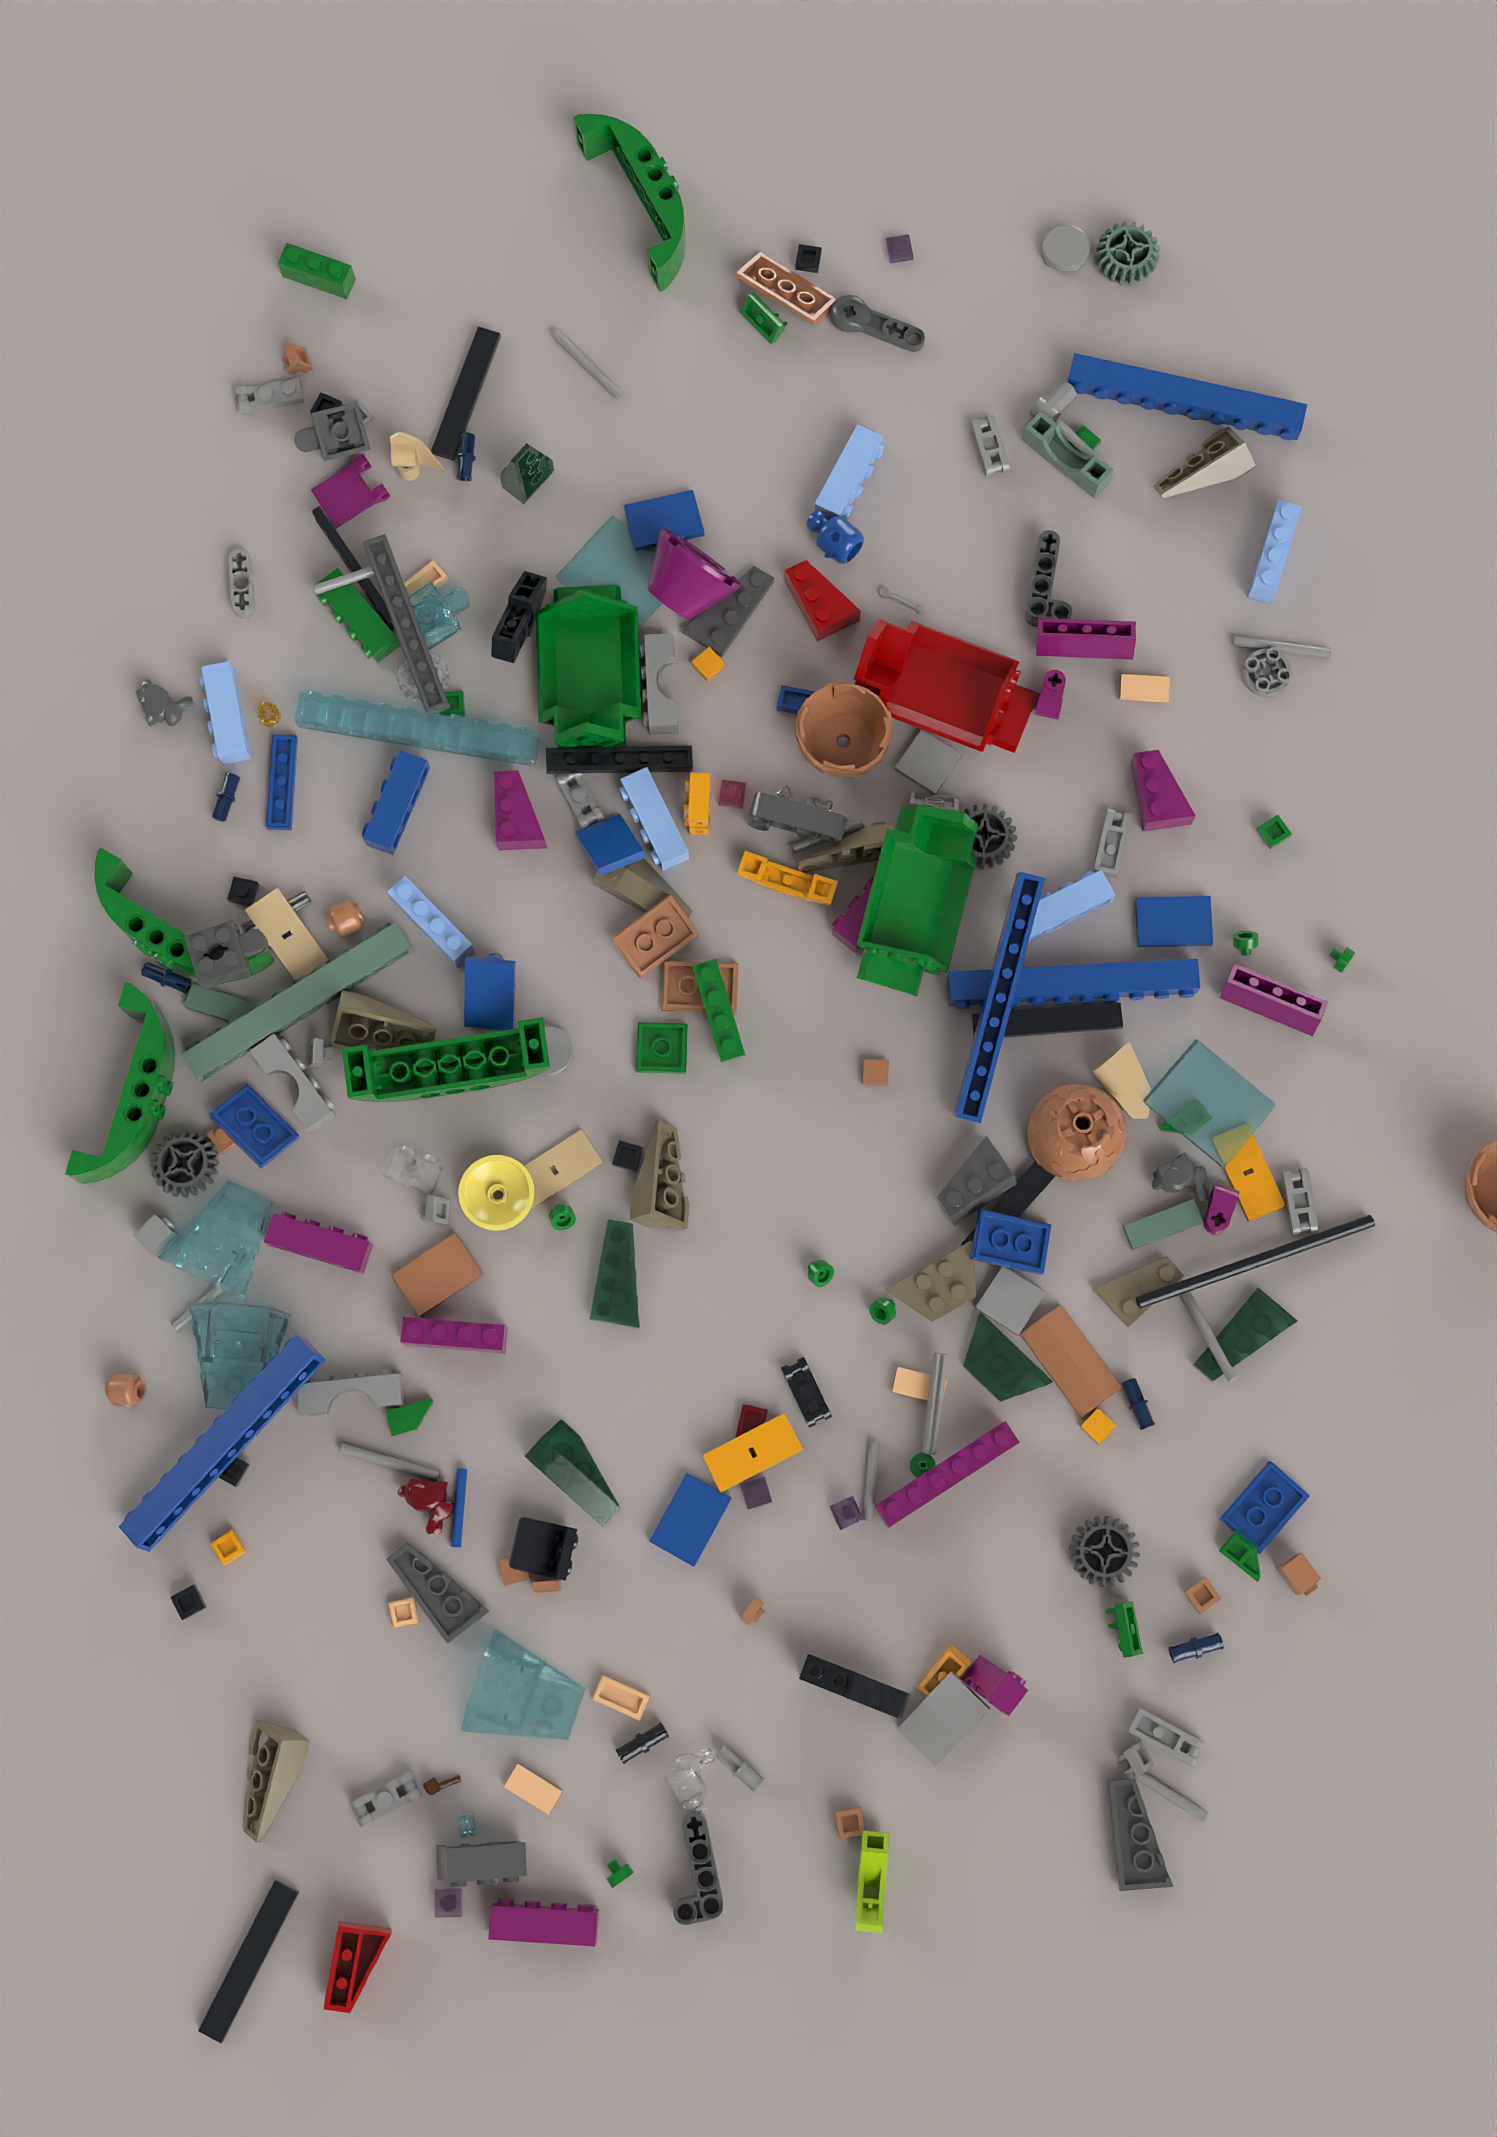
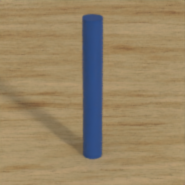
(459, 1503)

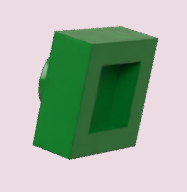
(1088, 437)
(1274, 831)

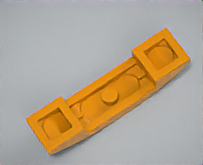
(787, 880)

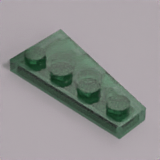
(615, 1287)
(1247, 1331)

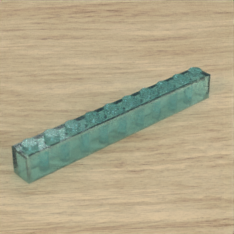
(415, 729)

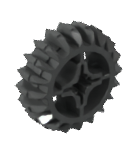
(993, 836)
(177, 1170)
(1104, 1563)

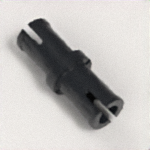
(642, 1743)

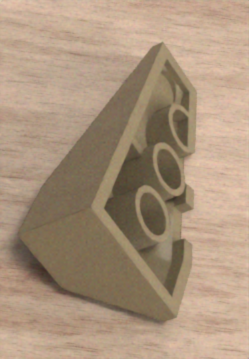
(1220, 460)
(855, 849)
(638, 886)
(375, 1024)
(658, 1192)
(276, 1764)

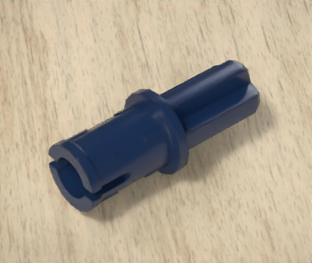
(466, 457)
(225, 797)
(165, 977)
(1138, 1403)

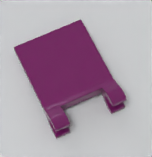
(347, 493)

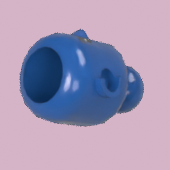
(835, 536)

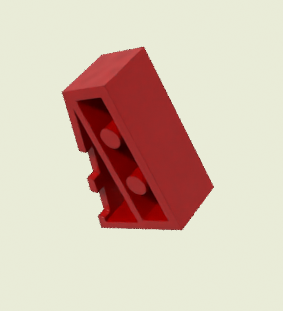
(820, 601)
(353, 1959)

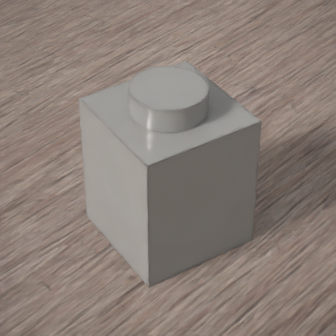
(156, 1234)

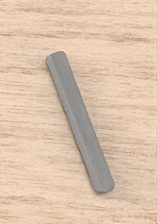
(934, 1403)

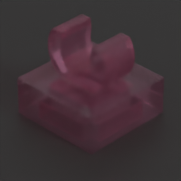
(732, 794)

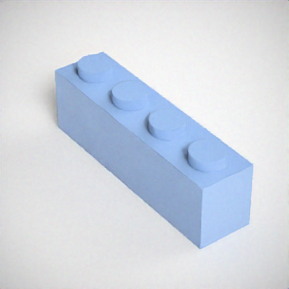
(849, 473)
(1274, 551)
(226, 713)
(654, 818)
(1071, 903)
(431, 921)

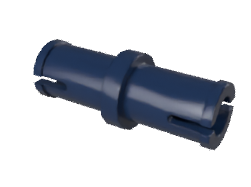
(1196, 1647)

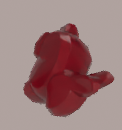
(429, 1498)

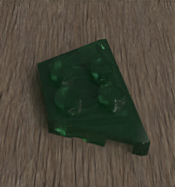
(1000, 1363)

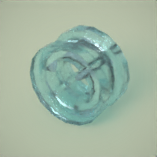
(466, 1824)

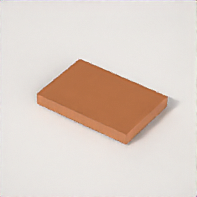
(654, 936)
(682, 991)
(437, 1275)

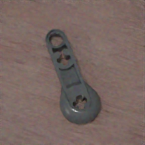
(873, 323)

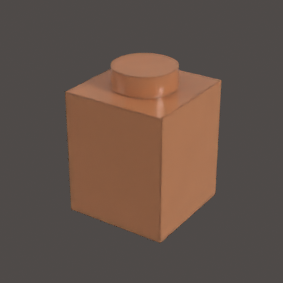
(1299, 1574)

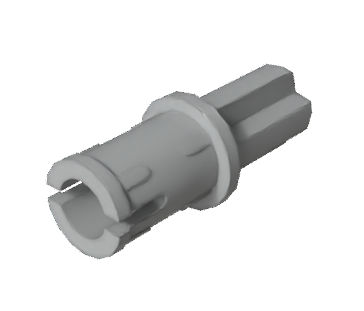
(739, 1768)

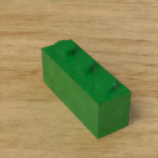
(316, 270)

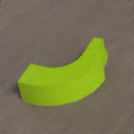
(872, 1881)

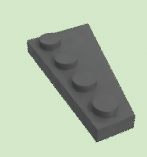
(723, 621)
(440, 1597)
(1135, 1843)

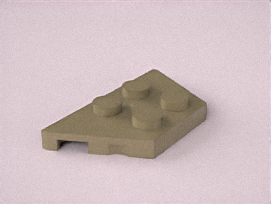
(939, 1285)

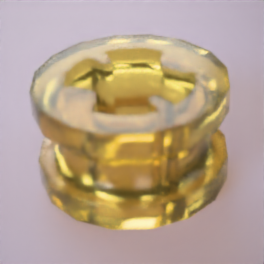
(268, 706)

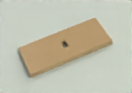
(274, 919)
(572, 1160)

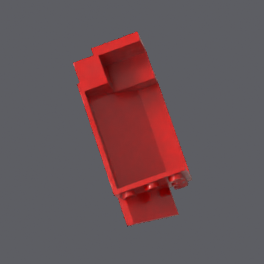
(946, 685)

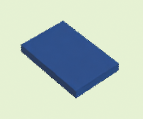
(675, 512)
(610, 844)
(1174, 921)
(489, 993)
(254, 1126)
(1010, 1242)
(1264, 1506)
(690, 1519)

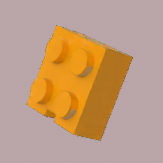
(699, 799)

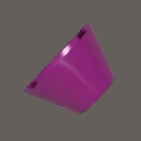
(687, 577)

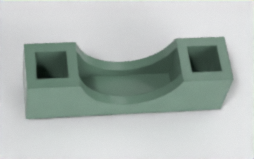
(1085, 470)

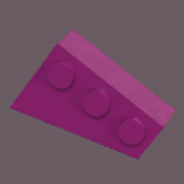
(1158, 793)
(514, 815)
(995, 1685)

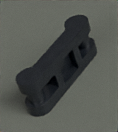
(806, 1392)

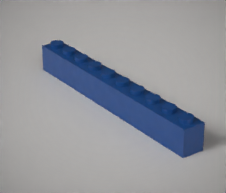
(1187, 397)
(1083, 982)
(999, 997)
(221, 1443)

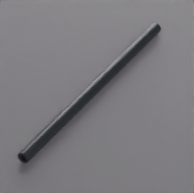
(1254, 1261)

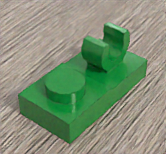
(762, 318)
(1129, 1637)

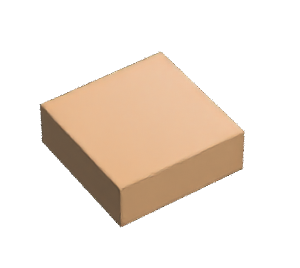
(403, 1612)

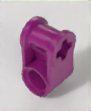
(1050, 698)
(1221, 1205)

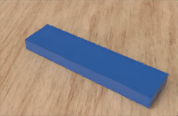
(282, 782)

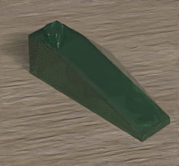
(526, 473)
(568, 1464)

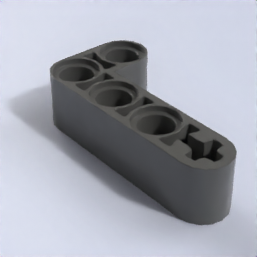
(1045, 579)
(796, 818)
(699, 1865)

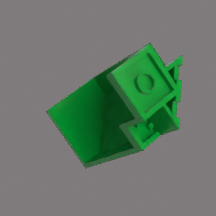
(588, 666)
(917, 897)

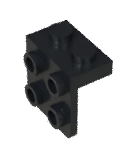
(543, 1548)

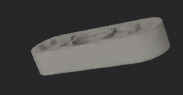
(248, 591)

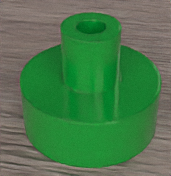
(1245, 941)
(1342, 959)
(562, 1217)
(820, 1273)
(883, 1310)
(917, 1460)
(618, 1873)

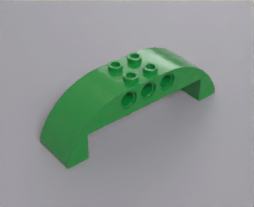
(649, 179)
(145, 929)
(447, 1065)
(148, 1073)

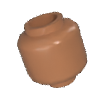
(345, 918)
(125, 1389)

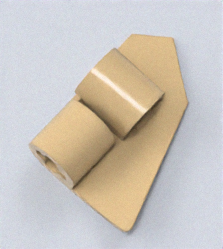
(411, 453)
(1125, 1081)

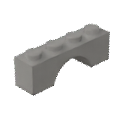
(659, 656)
(310, 1107)
(318, 1397)

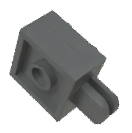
(335, 432)
(223, 953)

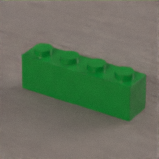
(360, 619)
(719, 1010)

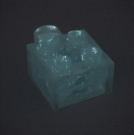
(439, 612)

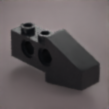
(518, 617)
(854, 1686)

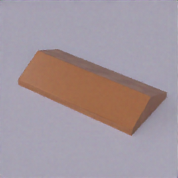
(786, 288)
(1071, 1361)

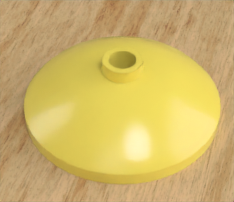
(485, 1179)

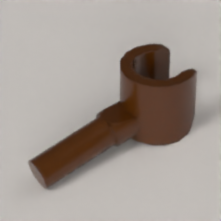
(433, 1787)

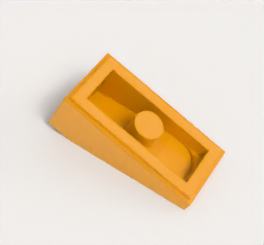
(950, 1660)

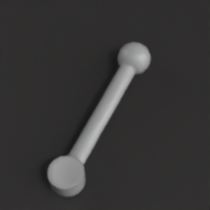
(884, 592)

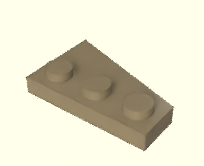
(1121, 1292)

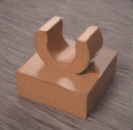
(297, 358)

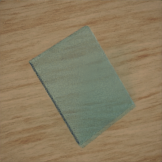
(612, 560)
(1209, 1103)

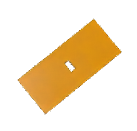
(1257, 1190)
(771, 1442)

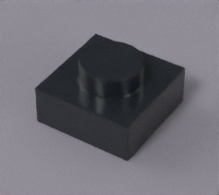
(808, 258)
(325, 402)
(242, 891)
(627, 1156)
(234, 1472)
(188, 1602)

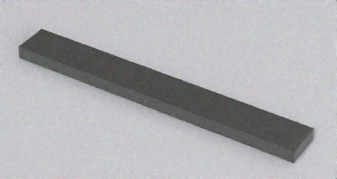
(406, 625)

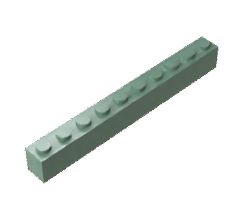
(297, 1002)

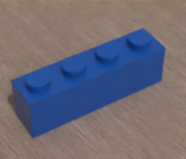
(396, 802)

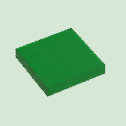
(662, 1048)

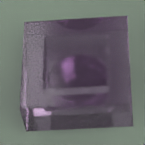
(899, 248)
(756, 1493)
(846, 1512)
(448, 1902)

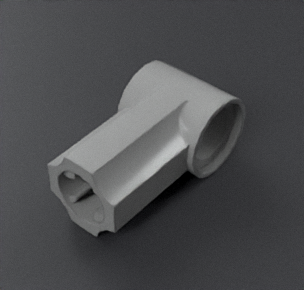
(1055, 402)

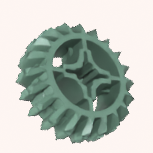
(1117, 260)

